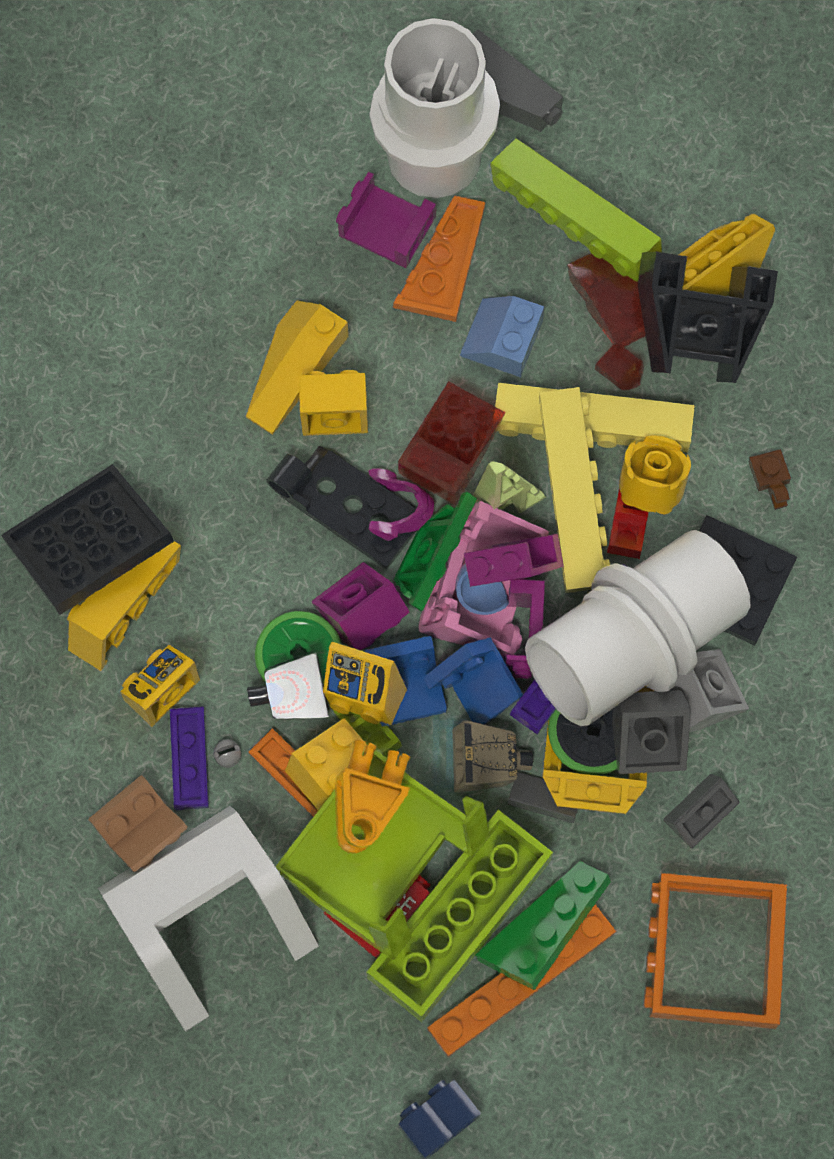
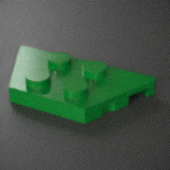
(430, 551)

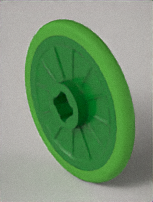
(294, 631)

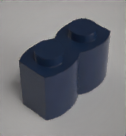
(438, 1119)

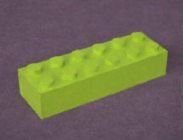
(461, 916)

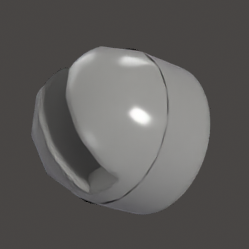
(227, 758)

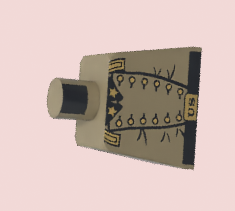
(486, 757)

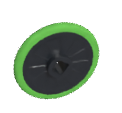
(583, 751)

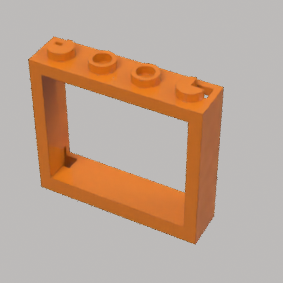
(773, 957)

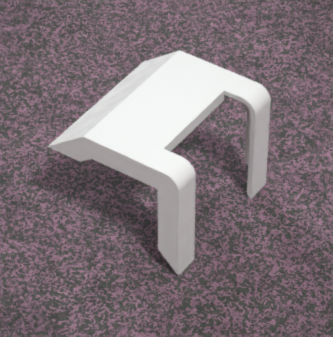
(183, 879)

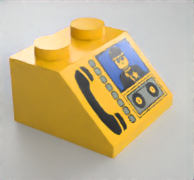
(160, 684)
(363, 684)

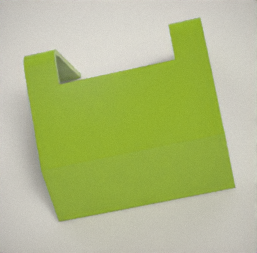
(368, 885)

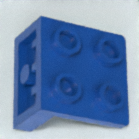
(414, 661)
(478, 679)

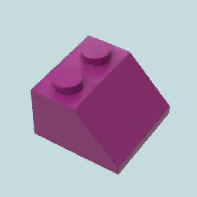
(361, 606)

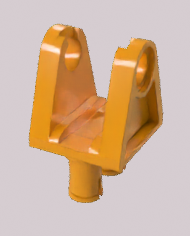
(367, 799)

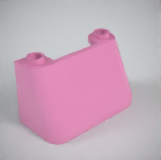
(443, 613)

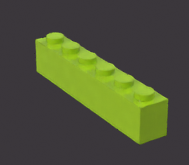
(573, 208)

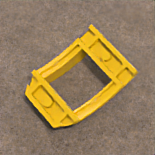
(591, 791)

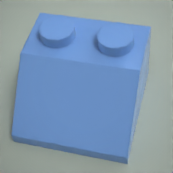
(503, 333)

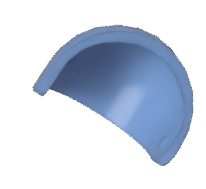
(480, 599)

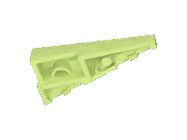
(503, 487)

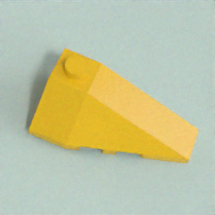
(301, 344)

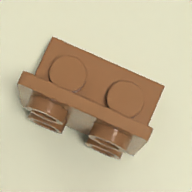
(137, 824)

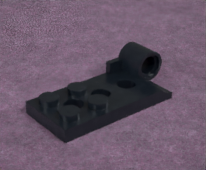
(298, 486)

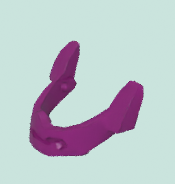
(413, 522)

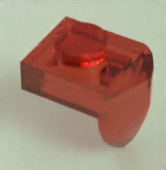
(621, 368)

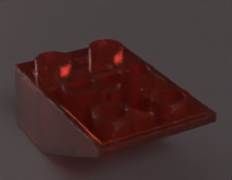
(450, 443)

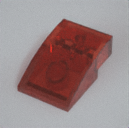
(609, 299)

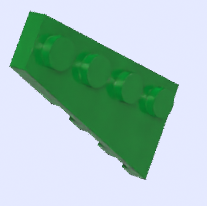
(542, 931)

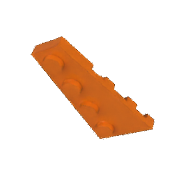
(442, 272)

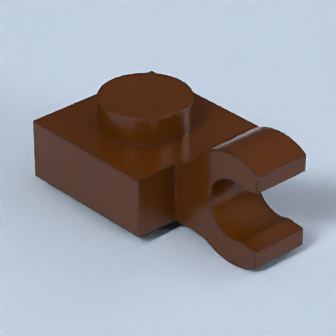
(772, 474)

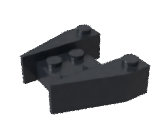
(702, 323)

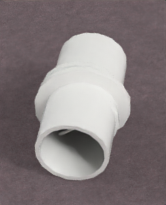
(434, 107)
(638, 627)

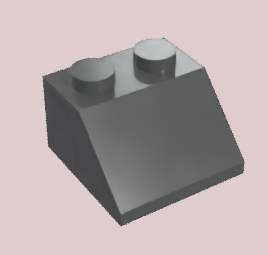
(651, 732)

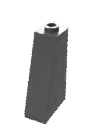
(519, 90)

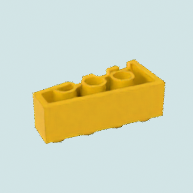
(106, 613)

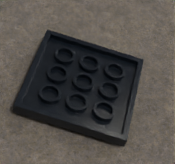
(87, 539)

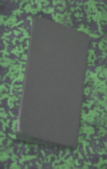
(533, 795)
(701, 810)

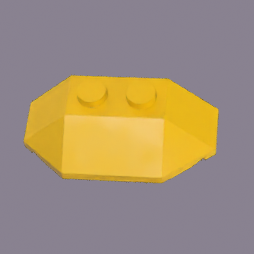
(729, 246)

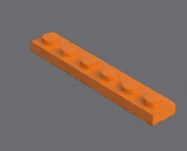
(505, 994)

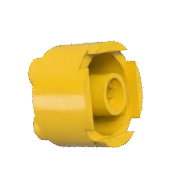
(654, 474)

